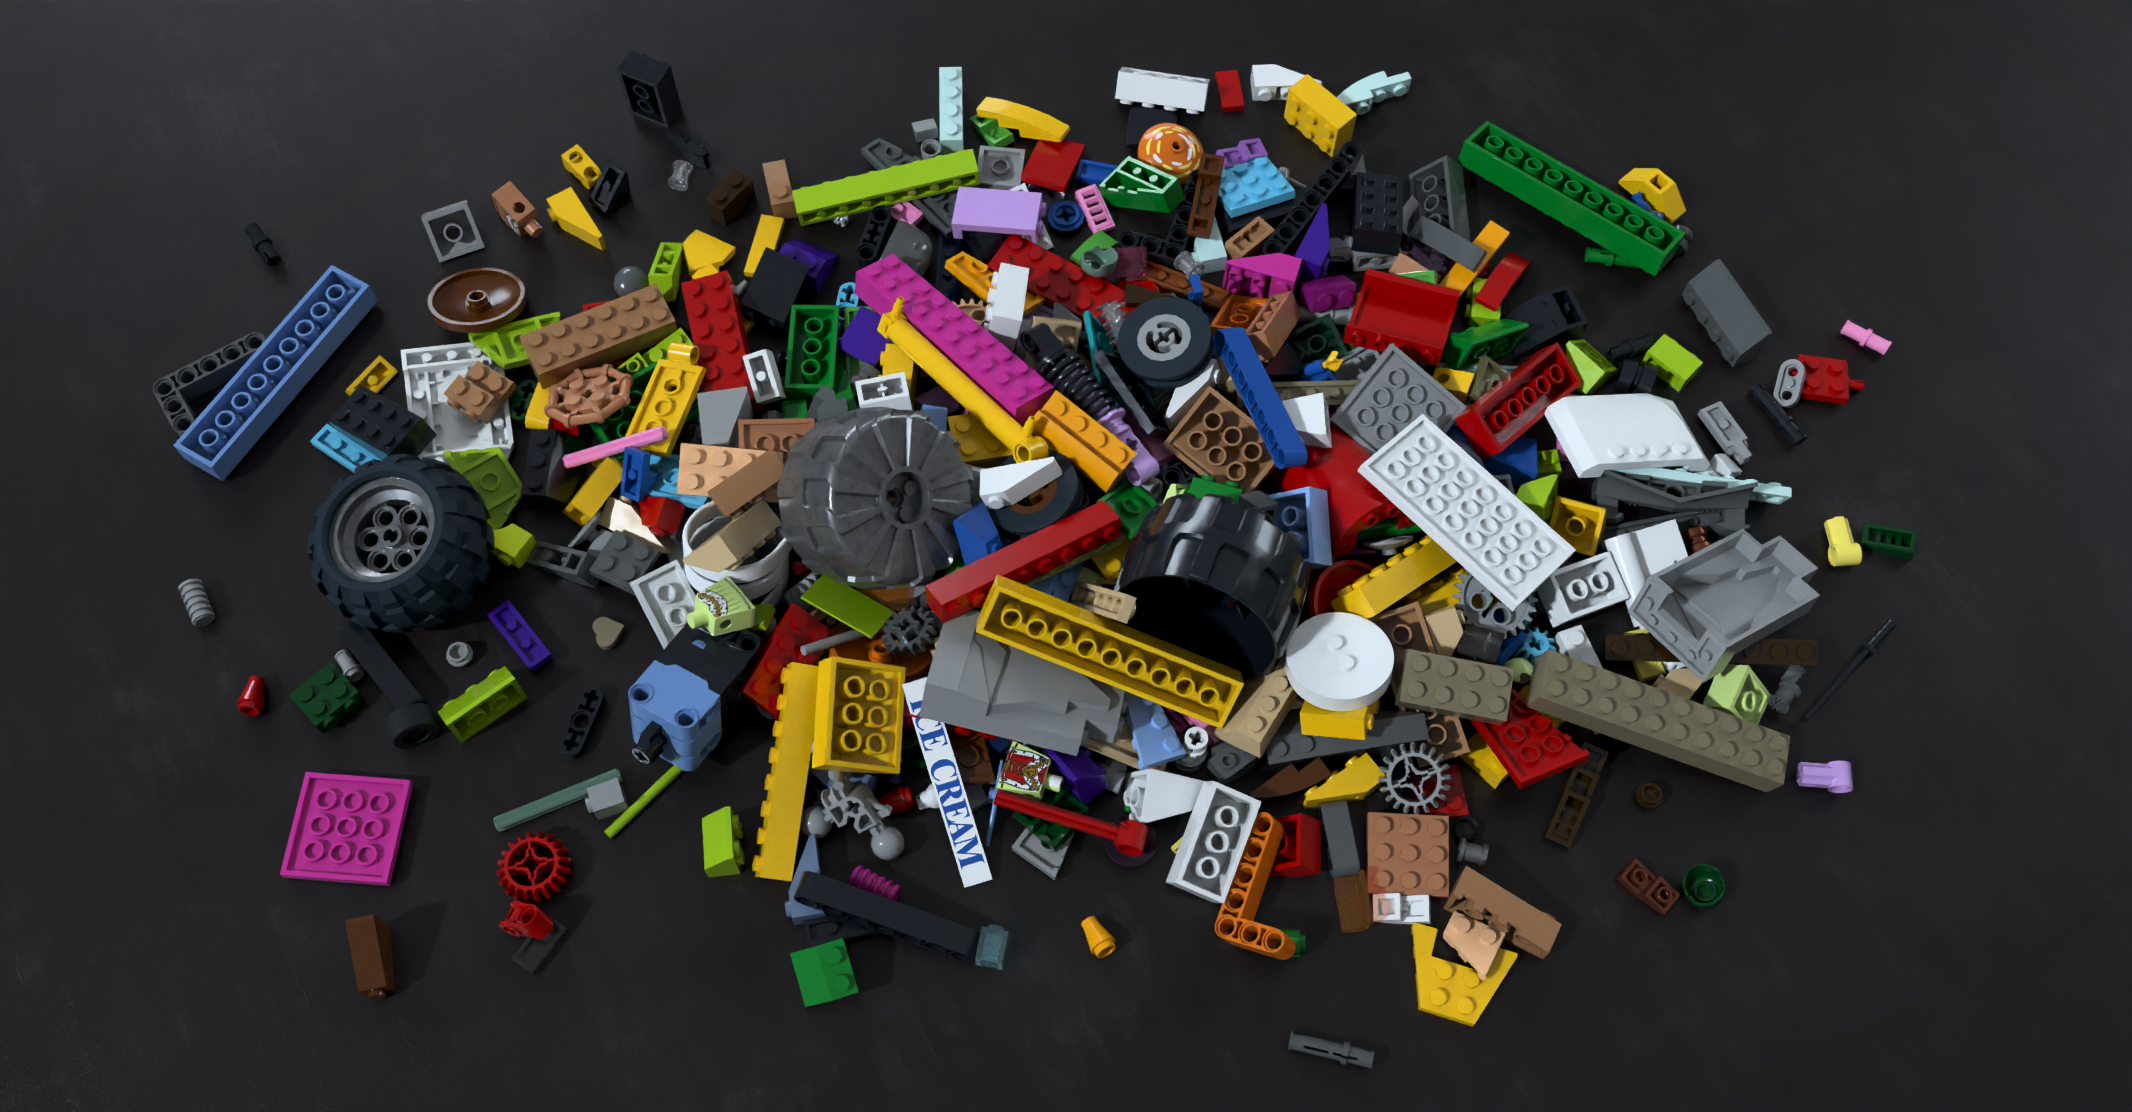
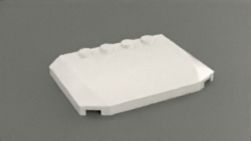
(427, 376)
(1623, 433)

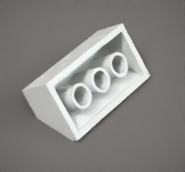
(1162, 89)

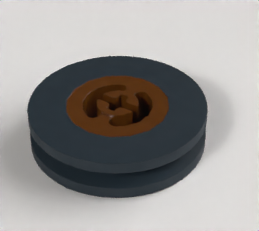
(1043, 507)

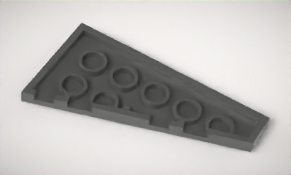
(936, 208)

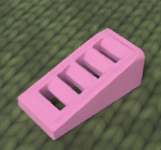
(1089, 196)

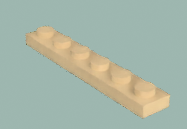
(1103, 601)

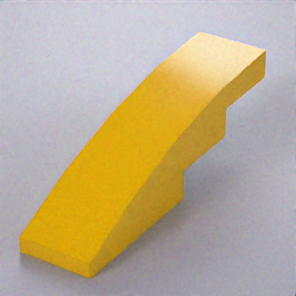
(1029, 121)

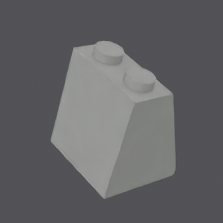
(720, 415)

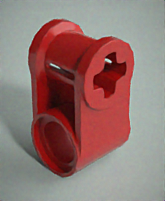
(527, 921)

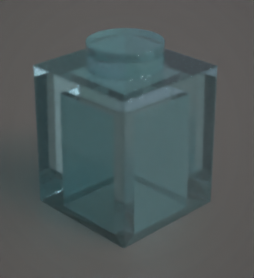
(992, 947)

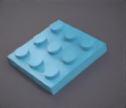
(1253, 187)

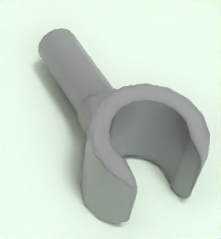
(1286, 172)

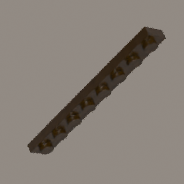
(1761, 652)

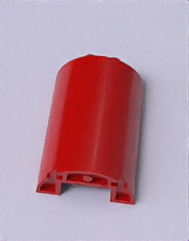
(1351, 497)

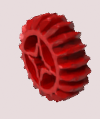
(512, 868)

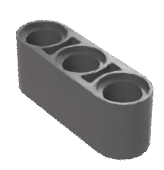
(1338, 838)

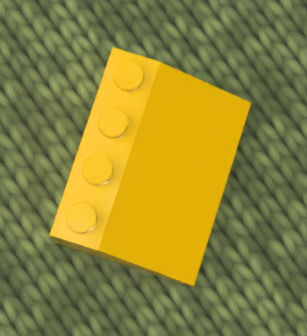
(858, 716)

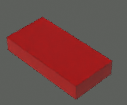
(1229, 91)

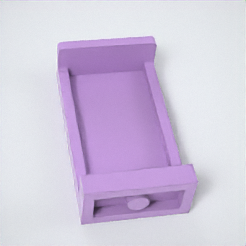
(998, 212)

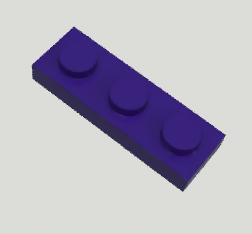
(520, 636)

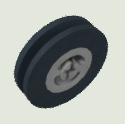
(1158, 323)

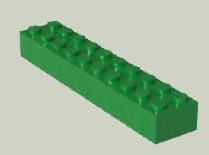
(1571, 198)

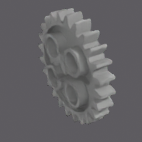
(1470, 587)

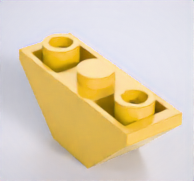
(1656, 190)

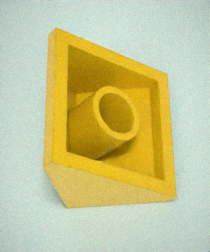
(1579, 524)

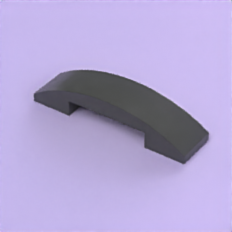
(1448, 243)

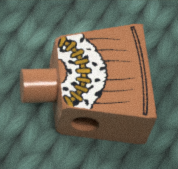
(516, 210)

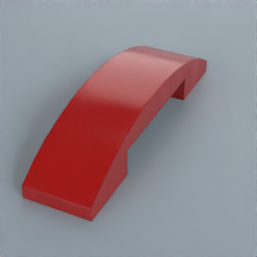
(1502, 280)

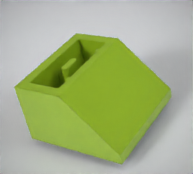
(722, 844)

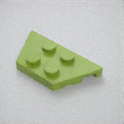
(504, 343)
(491, 478)

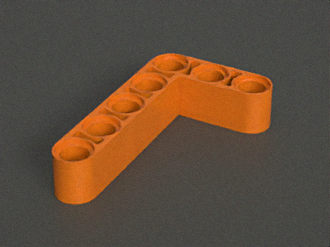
(1252, 892)

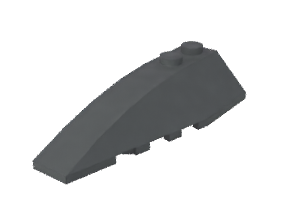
(1389, 730)

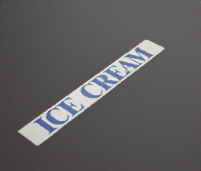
(948, 790)

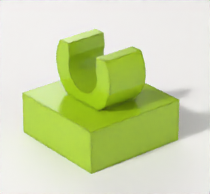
(1548, 463)

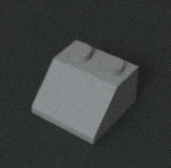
(452, 230)

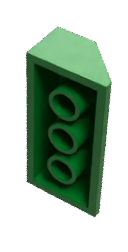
(811, 350)

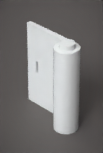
(1644, 554)

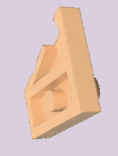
(1474, 942)

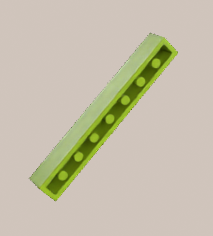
(886, 187)

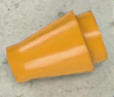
(1098, 938)

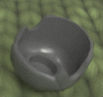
(630, 280)

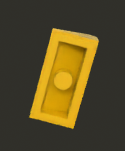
(374, 376)

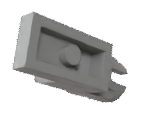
(1341, 252)

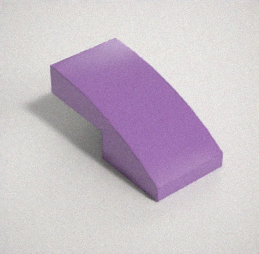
(1245, 152)

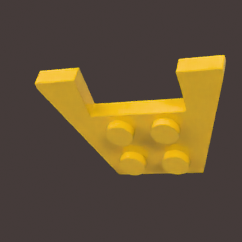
(1451, 988)

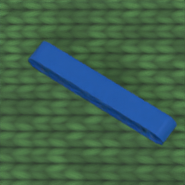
(1260, 398)

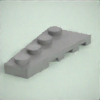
(1038, 853)

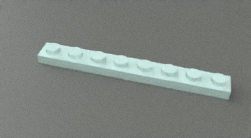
(1767, 493)

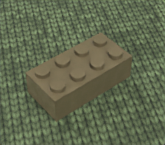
(1454, 687)

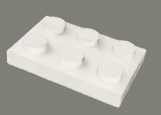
(665, 600)

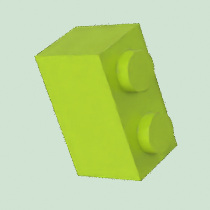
(1674, 362)

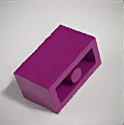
(1327, 293)

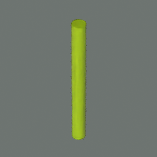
(643, 801)

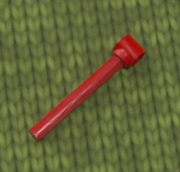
(1127, 837)

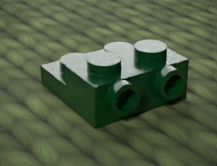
(327, 697)

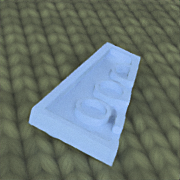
(1152, 733)

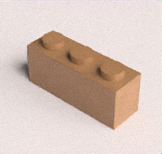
(747, 484)

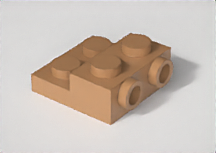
(479, 392)

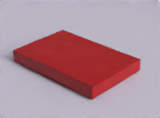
(1053, 164)

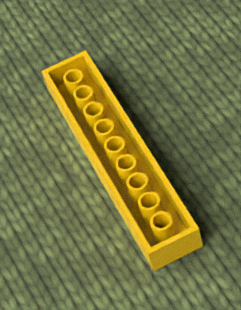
(1109, 651)

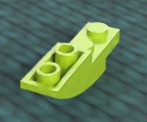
(639, 362)

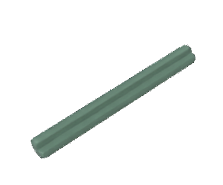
(552, 801)

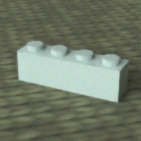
(951, 109)

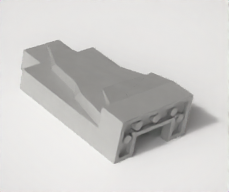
(1725, 599)
(1015, 693)

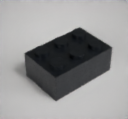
(649, 88)

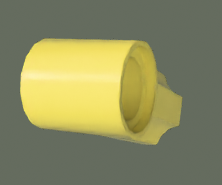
(1842, 546)

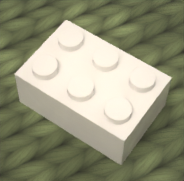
(1007, 303)
(1582, 589)

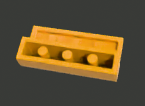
(1083, 441)

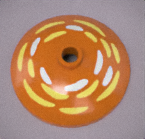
(1158, 151)

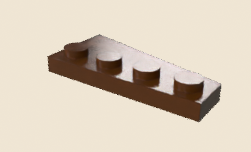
(972, 759)

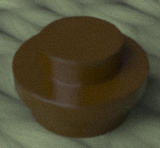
(1649, 795)

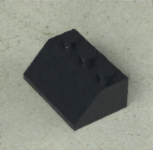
(546, 479)

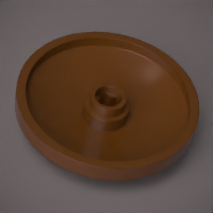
(477, 300)

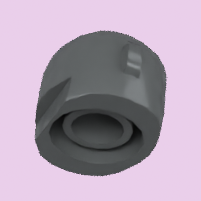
(910, 246)

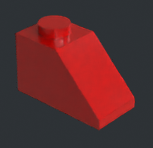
(661, 515)

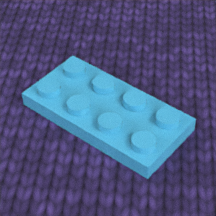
(667, 483)

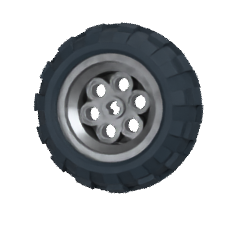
(372, 522)

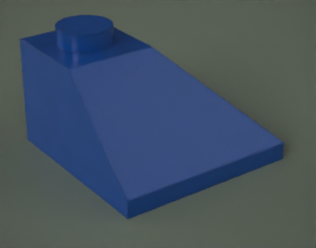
(976, 534)

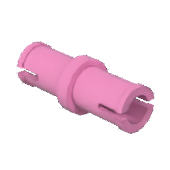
(1866, 337)

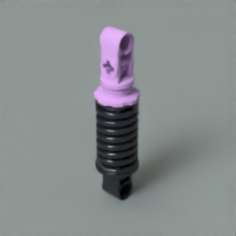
(1083, 389)

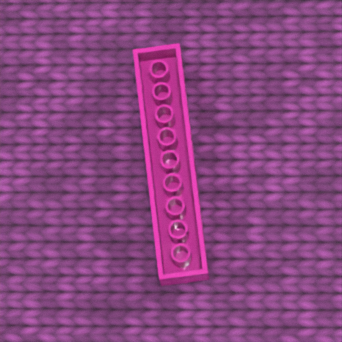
(956, 336)

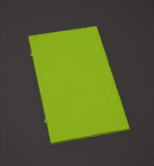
(848, 605)

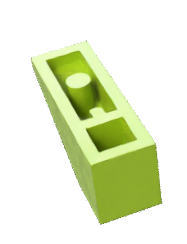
(667, 269)

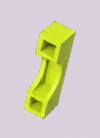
(513, 545)

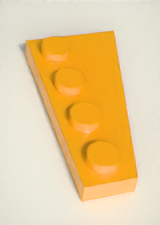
(978, 279)

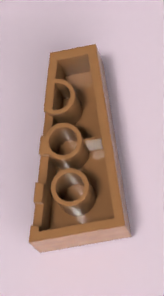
(1498, 908)

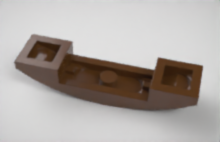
(1205, 196)

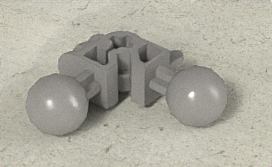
(859, 803)

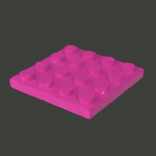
(347, 829)

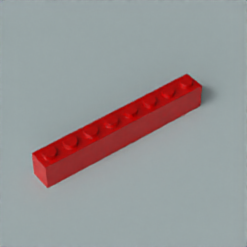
(1024, 560)

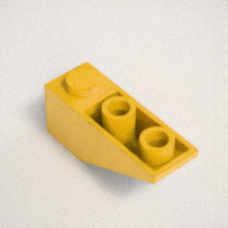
(1351, 784)

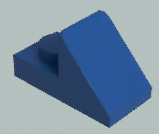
(636, 475)

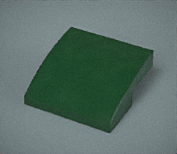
(1050, 833)

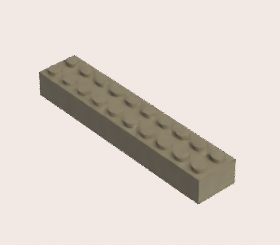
(1658, 721)

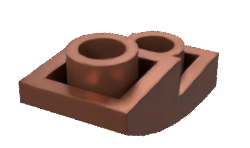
(1650, 889)

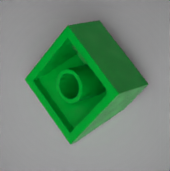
(824, 972)

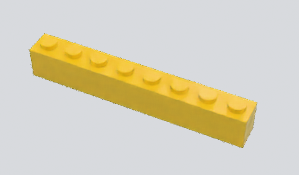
(788, 773)

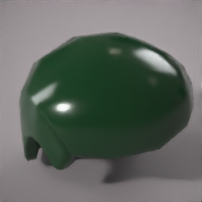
(1704, 885)

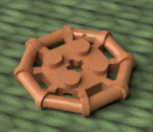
(577, 400)

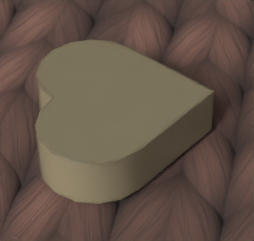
(607, 632)

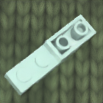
(1374, 89)

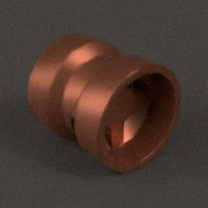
(1695, 539)

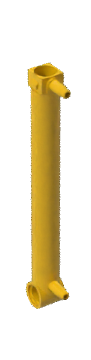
(962, 388)

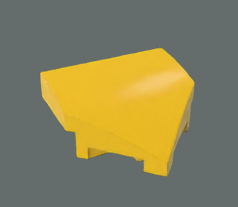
(704, 249)

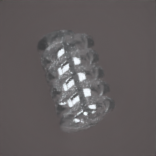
(1114, 318)

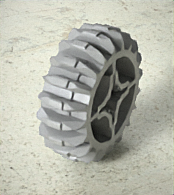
(1392, 785)

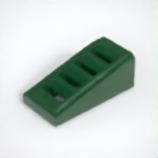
(1897, 550)

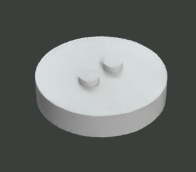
(1339, 661)

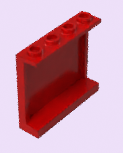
(1404, 313)

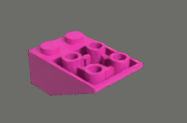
(1262, 275)

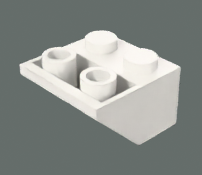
(885, 391)

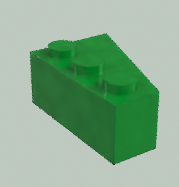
(1141, 187)

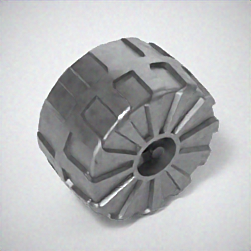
(875, 498)

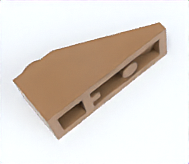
(779, 189)

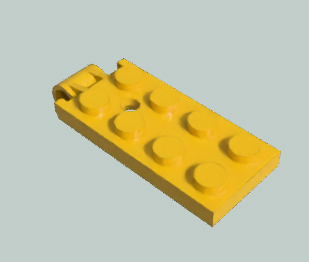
(667, 408)

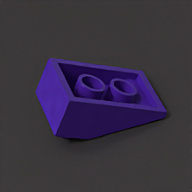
(1315, 248)

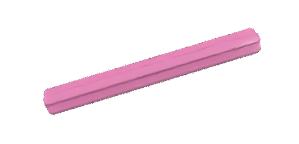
(615, 447)

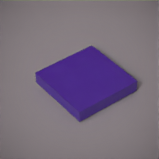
(863, 339)

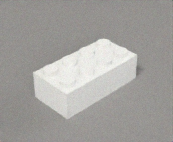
(1213, 842)

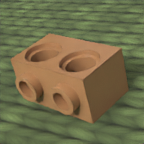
(1248, 240)

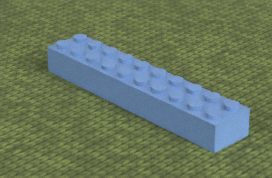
(276, 373)

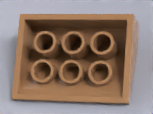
(1221, 443)

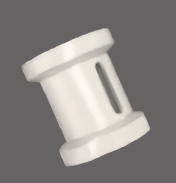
(1192, 735)

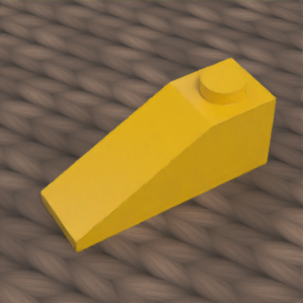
(574, 218)

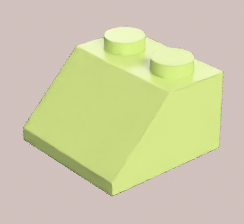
(1738, 693)

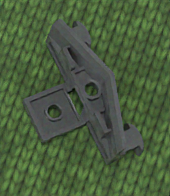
(1642, 491)

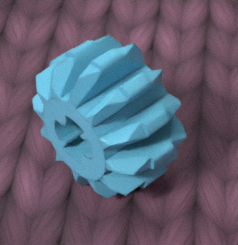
(1534, 645)

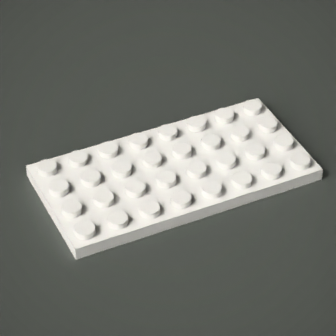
(1467, 511)

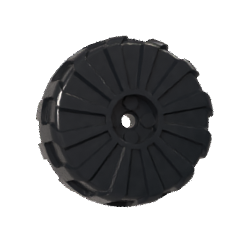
(1210, 554)

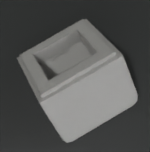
(925, 130)

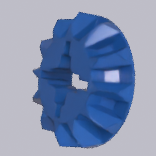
(1071, 209)

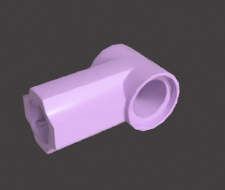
(1832, 775)

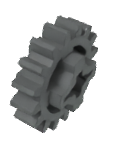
(909, 632)

